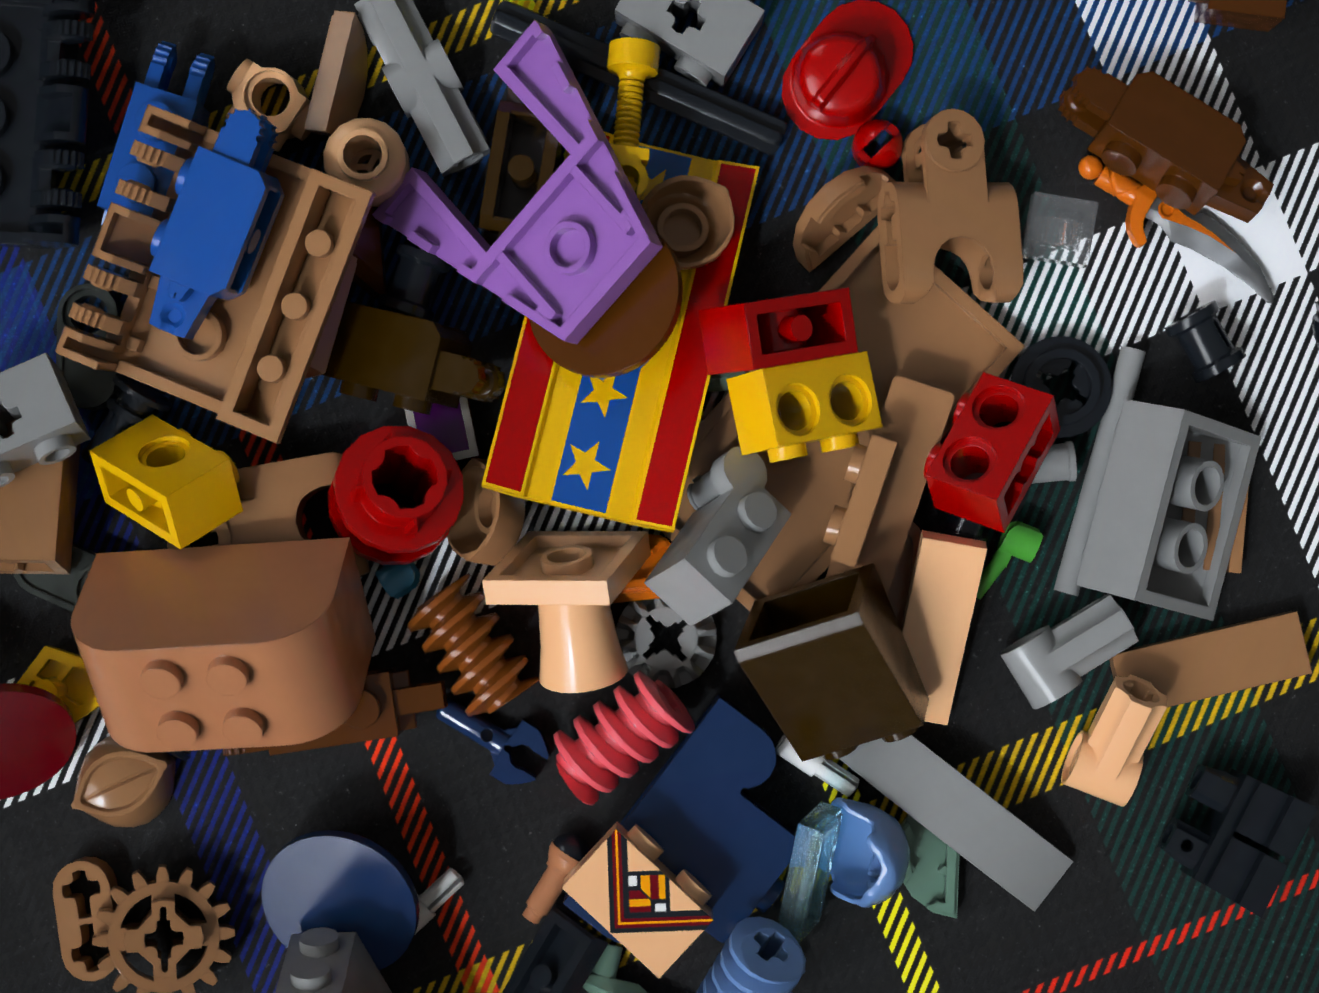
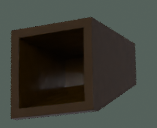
(833, 665)

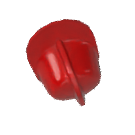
(847, 69)

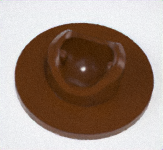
(631, 327)

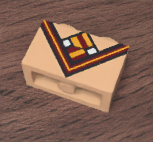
(640, 897)

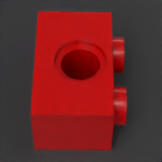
(778, 331)

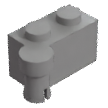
(721, 539)

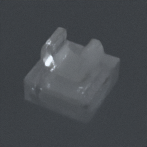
(1059, 229)

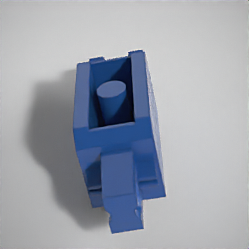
(155, 93)
(216, 224)

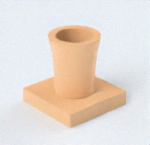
(573, 583)

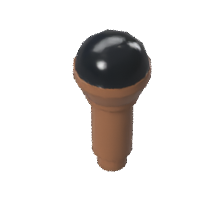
(563, 856)

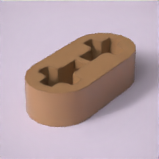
(72, 915)

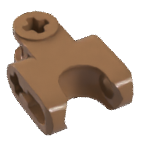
(948, 208)
(275, 500)

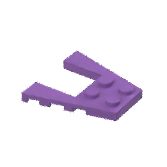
(578, 234)

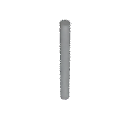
(1123, 387)

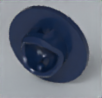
(344, 886)

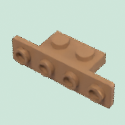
(888, 481)

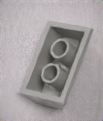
(1137, 533)

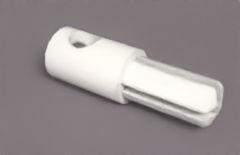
(823, 769)
(437, 895)

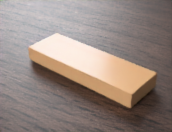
(941, 613)

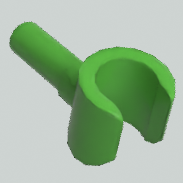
(1017, 541)

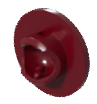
(34, 737)

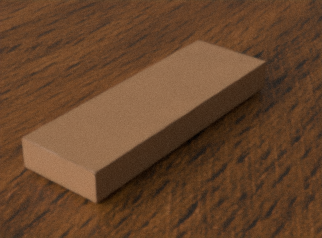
(1220, 659)

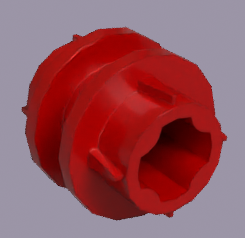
(416, 468)

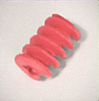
(620, 738)

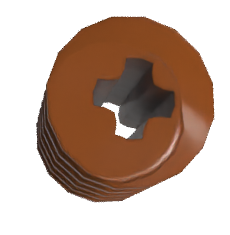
(471, 648)

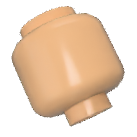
(363, 141)

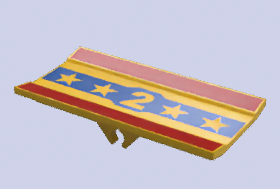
(625, 439)

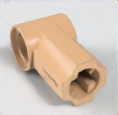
(1110, 754)

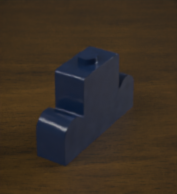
(710, 823)

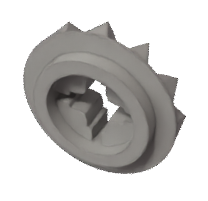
(635, 635)

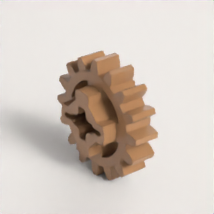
(133, 938)

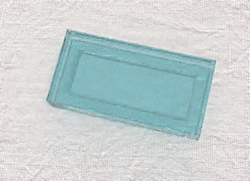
(810, 870)

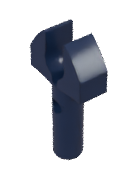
(495, 739)

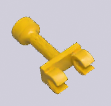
(632, 63)

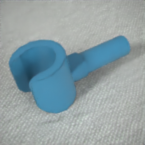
(398, 579)

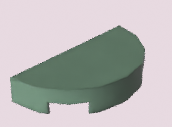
(932, 870)

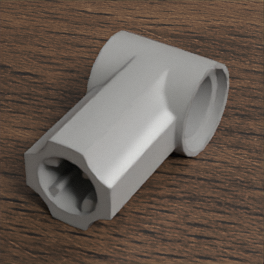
(1054, 659)

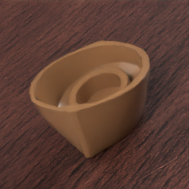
(692, 218)
(487, 519)
(124, 784)

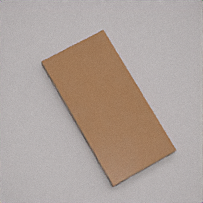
(936, 341)

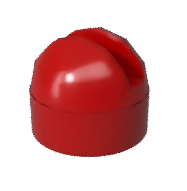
(887, 154)

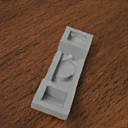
(962, 816)

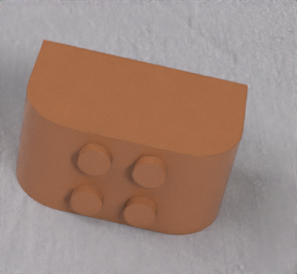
(225, 643)

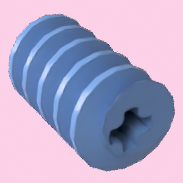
(756, 959)

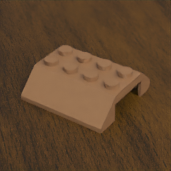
(249, 348)

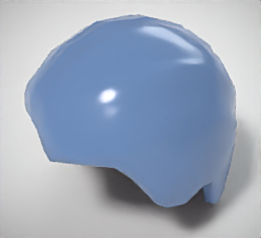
(868, 855)

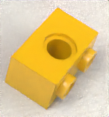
(167, 481)

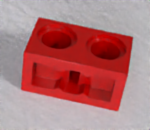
(1004, 454)

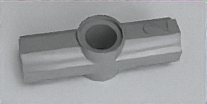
(424, 83)

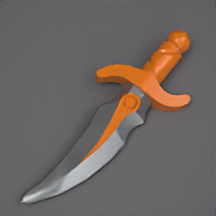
(1195, 232)

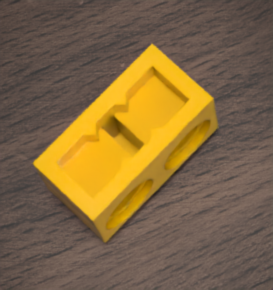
(804, 399)

